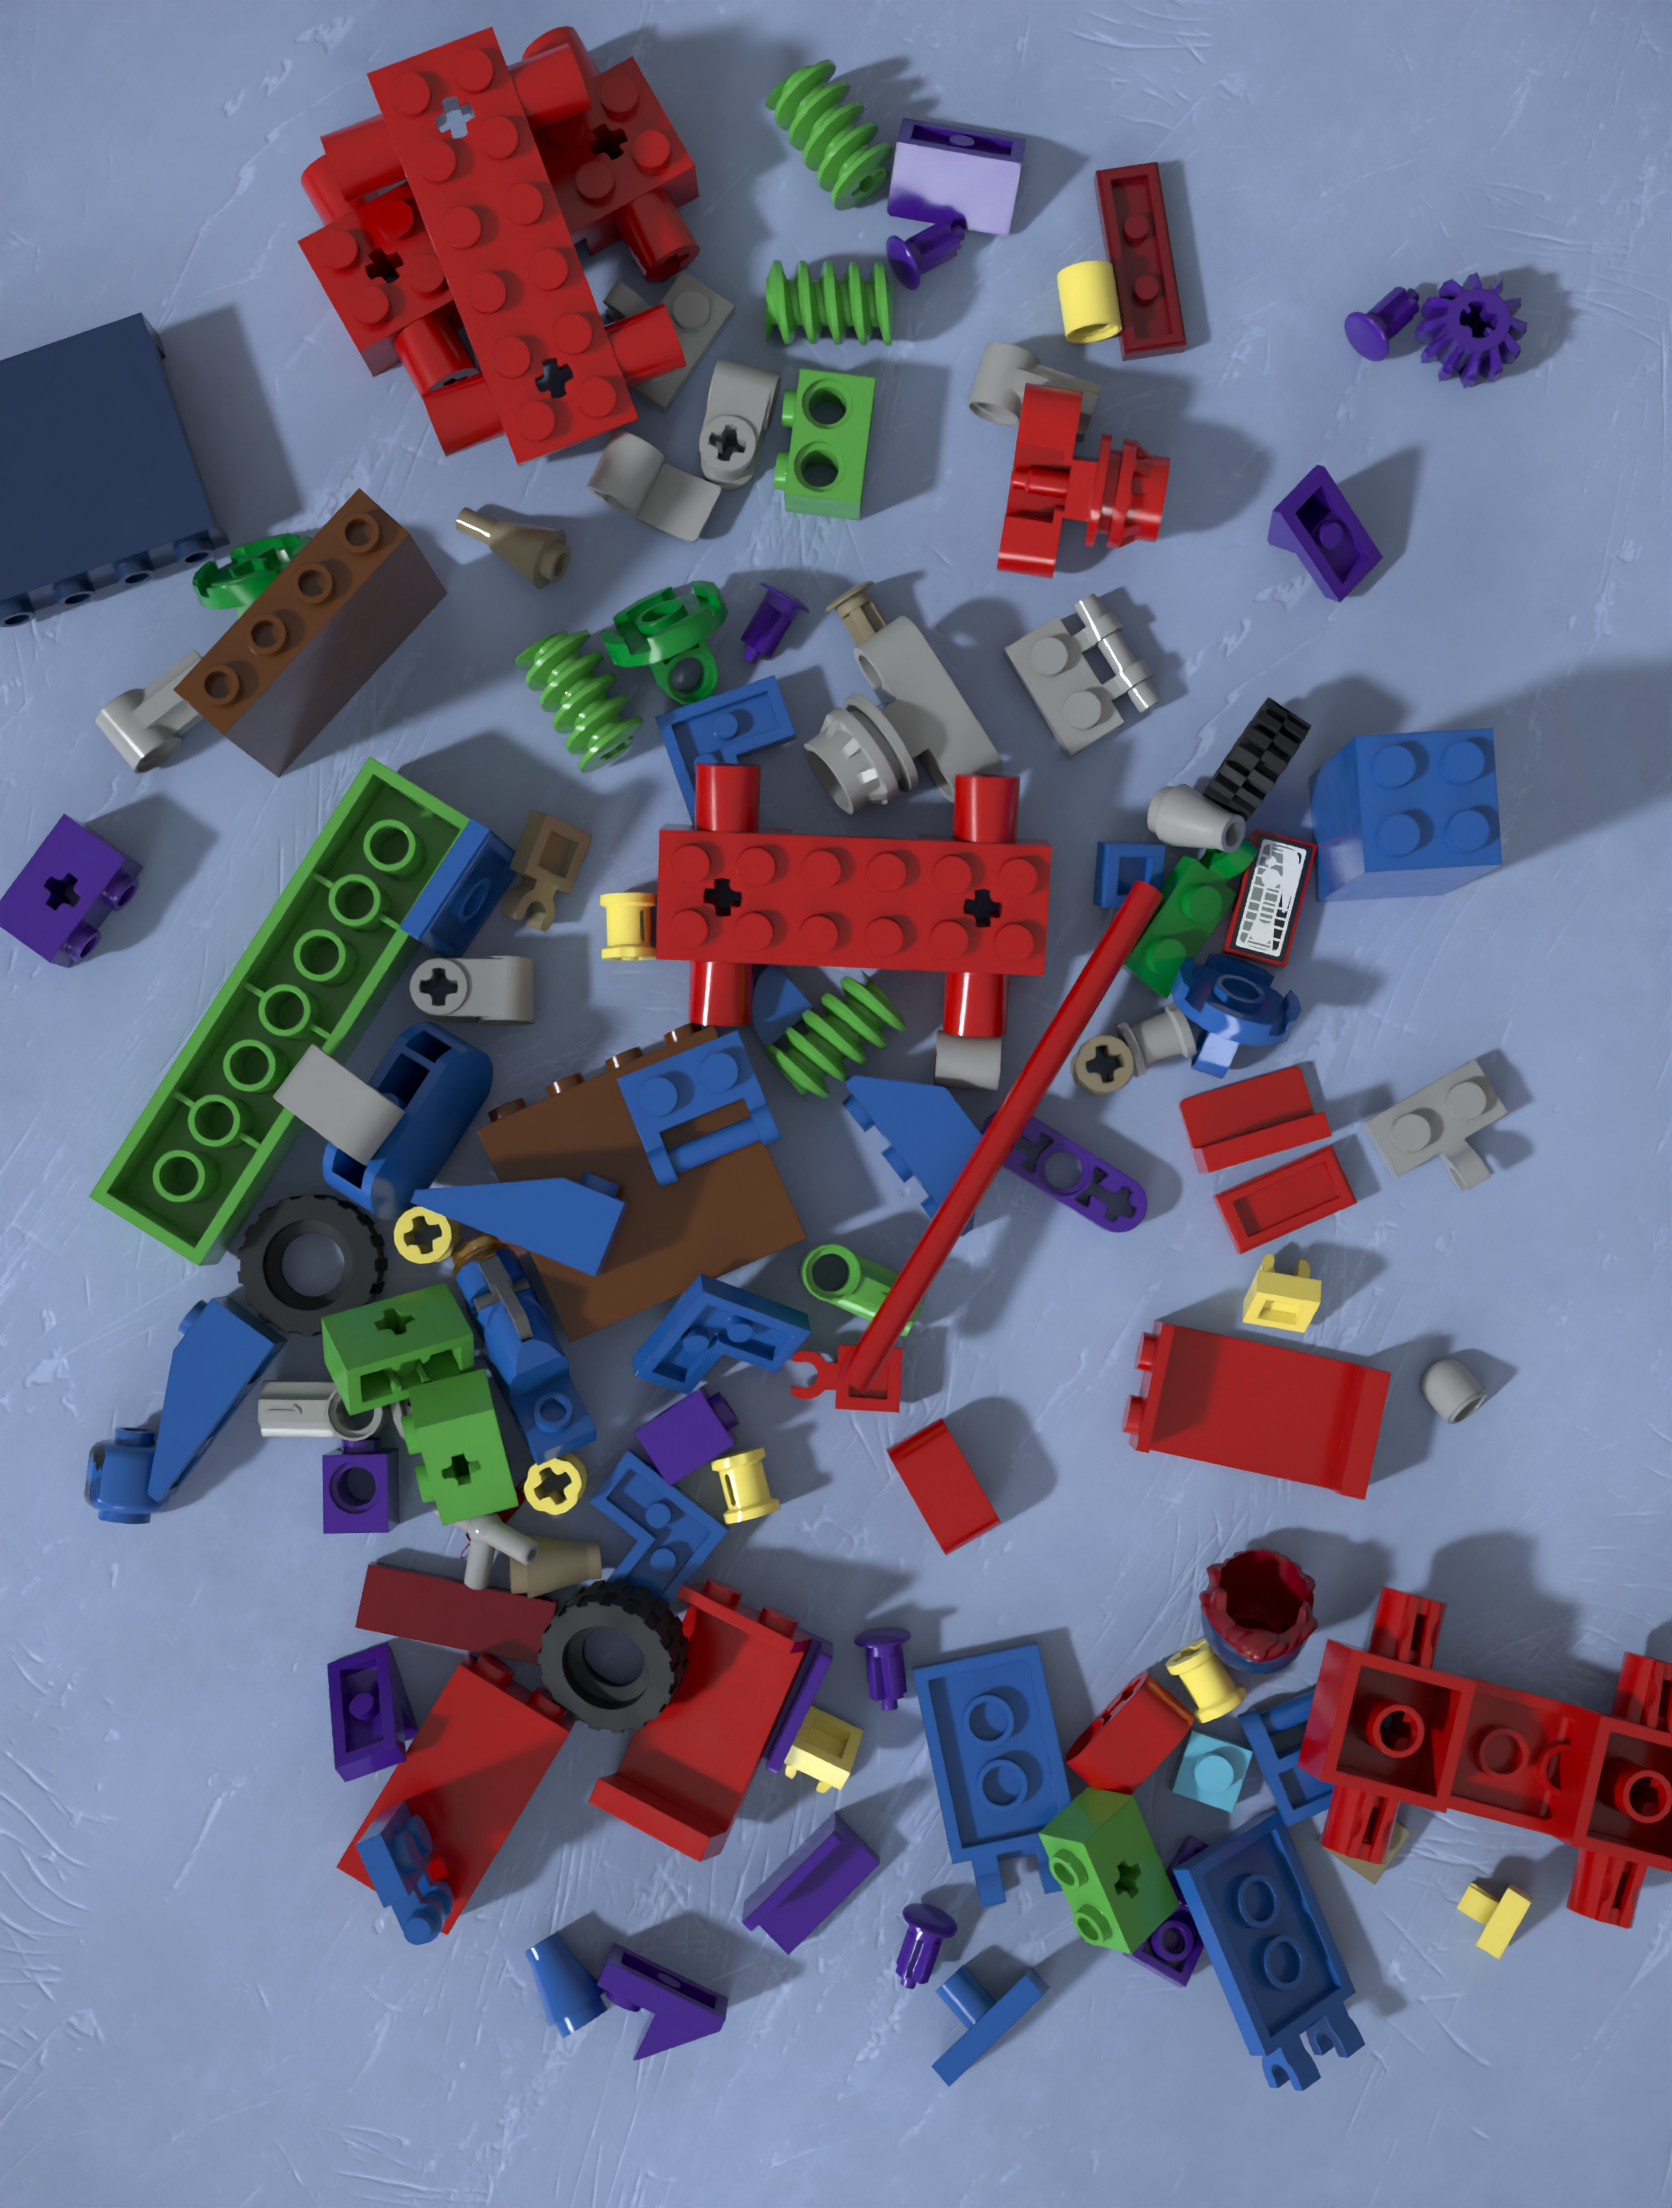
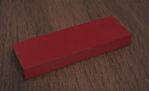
(1142, 260)
(452, 1614)

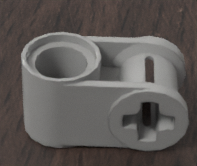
(736, 416)
(488, 992)

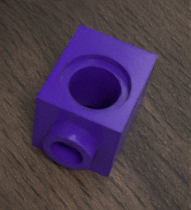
(688, 1434)
(341, 1508)

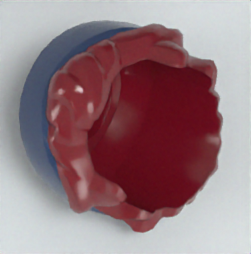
(1258, 1610)

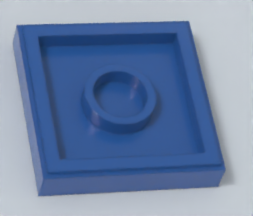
(462, 892)

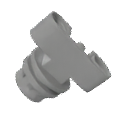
(869, 750)

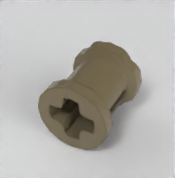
(1111, 1048)

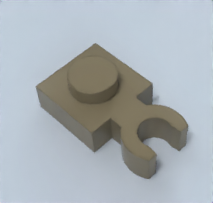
(549, 862)

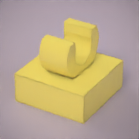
(1282, 1299)
(824, 1749)
(1498, 1916)

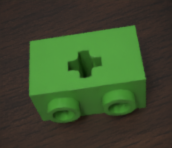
(396, 1345)
(460, 1446)
(1109, 1870)

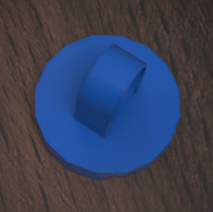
(1232, 1007)

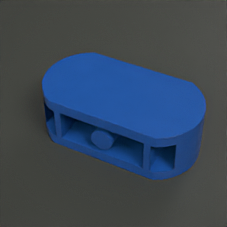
(441, 1089)

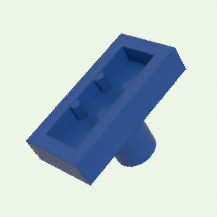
(982, 2017)

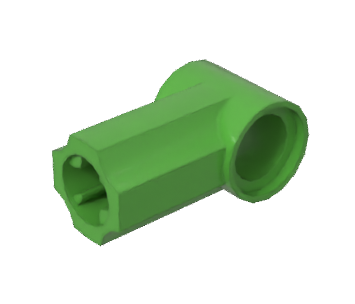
(863, 1286)

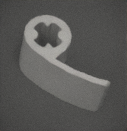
(643, 486)

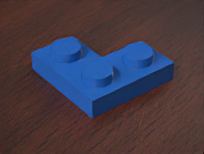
(724, 730)
(717, 1321)
(669, 1527)

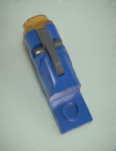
(521, 1349)

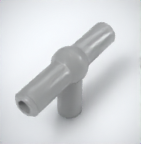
(487, 1534)

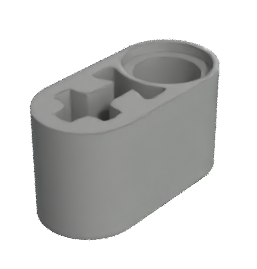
(338, 1104)

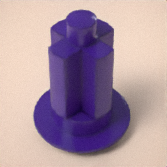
(923, 252)
(1372, 331)
(770, 622)
(885, 1663)
(922, 1942)

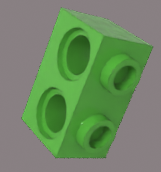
(837, 445)

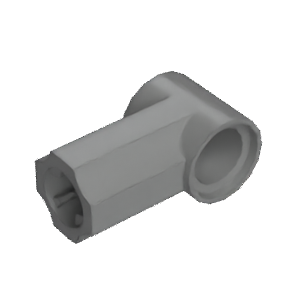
(1002, 380)
(150, 721)
(312, 1410)

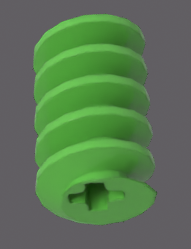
(828, 134)
(829, 303)
(579, 698)
(835, 1036)

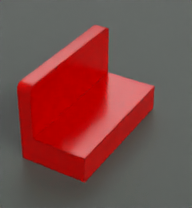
(1251, 1120)

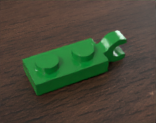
(1187, 915)

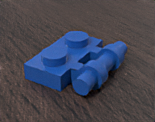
(397, 1860)

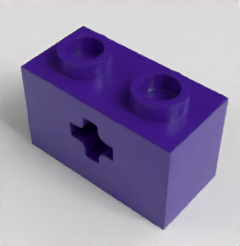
(36, 905)

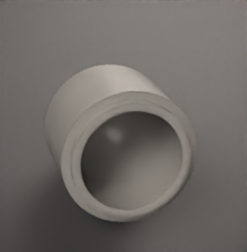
(1452, 1390)

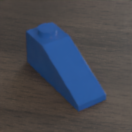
(547, 1216)
(208, 1380)

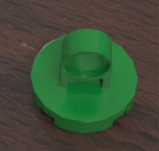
(666, 630)

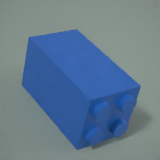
(1405, 815)

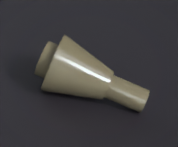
(529, 549)

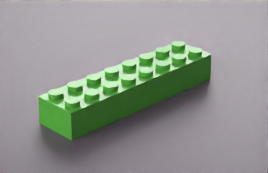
(304, 979)

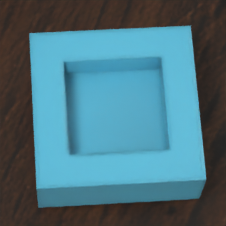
(1210, 1769)

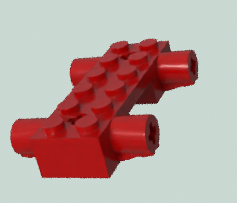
(598, 197)
(503, 245)
(852, 899)
(1493, 1755)

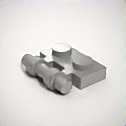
(1065, 686)

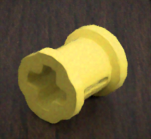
(628, 926)
(412, 1222)
(745, 1485)
(552, 1501)
(1206, 1680)

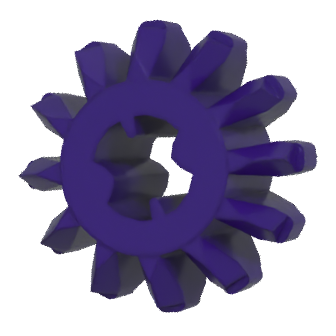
(1487, 317)

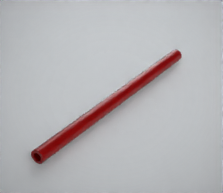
(1000, 1137)

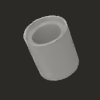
(967, 1061)

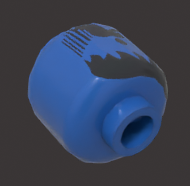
(121, 1476)

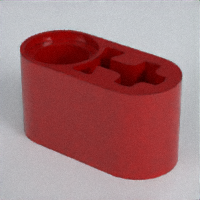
(943, 1486)
(1130, 1736)

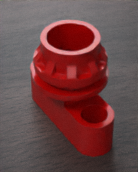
(1115, 493)

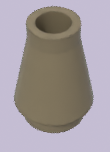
(556, 1566)

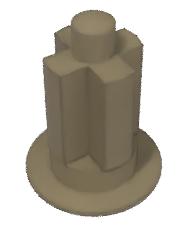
(858, 612)

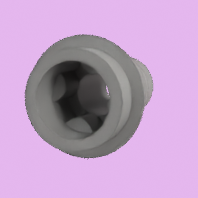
(1192, 820)

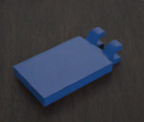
(994, 1759)
(1271, 1949)

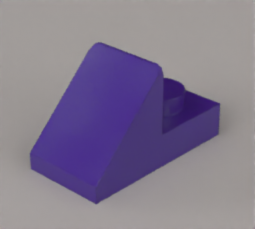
(1324, 534)
(368, 1713)
(677, 2005)

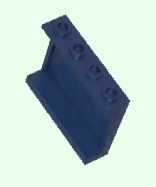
(94, 471)

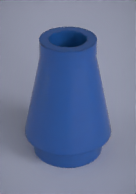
(564, 1986)

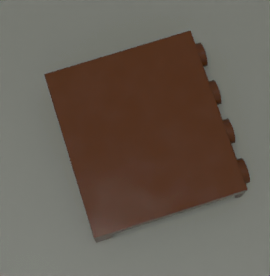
(314, 635)
(670, 1235)

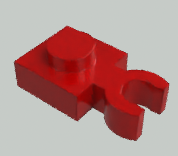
(881, 1396)

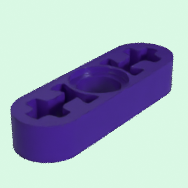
(1111, 1182)

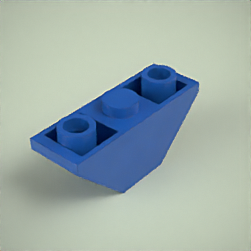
(924, 1129)

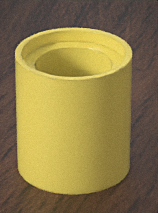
(1089, 302)

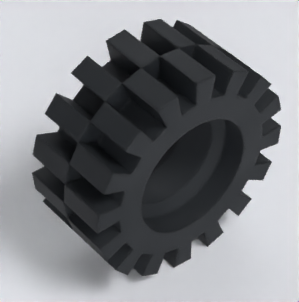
(1257, 759)

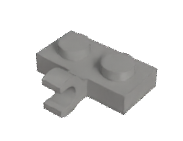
(698, 320)
(1437, 1123)

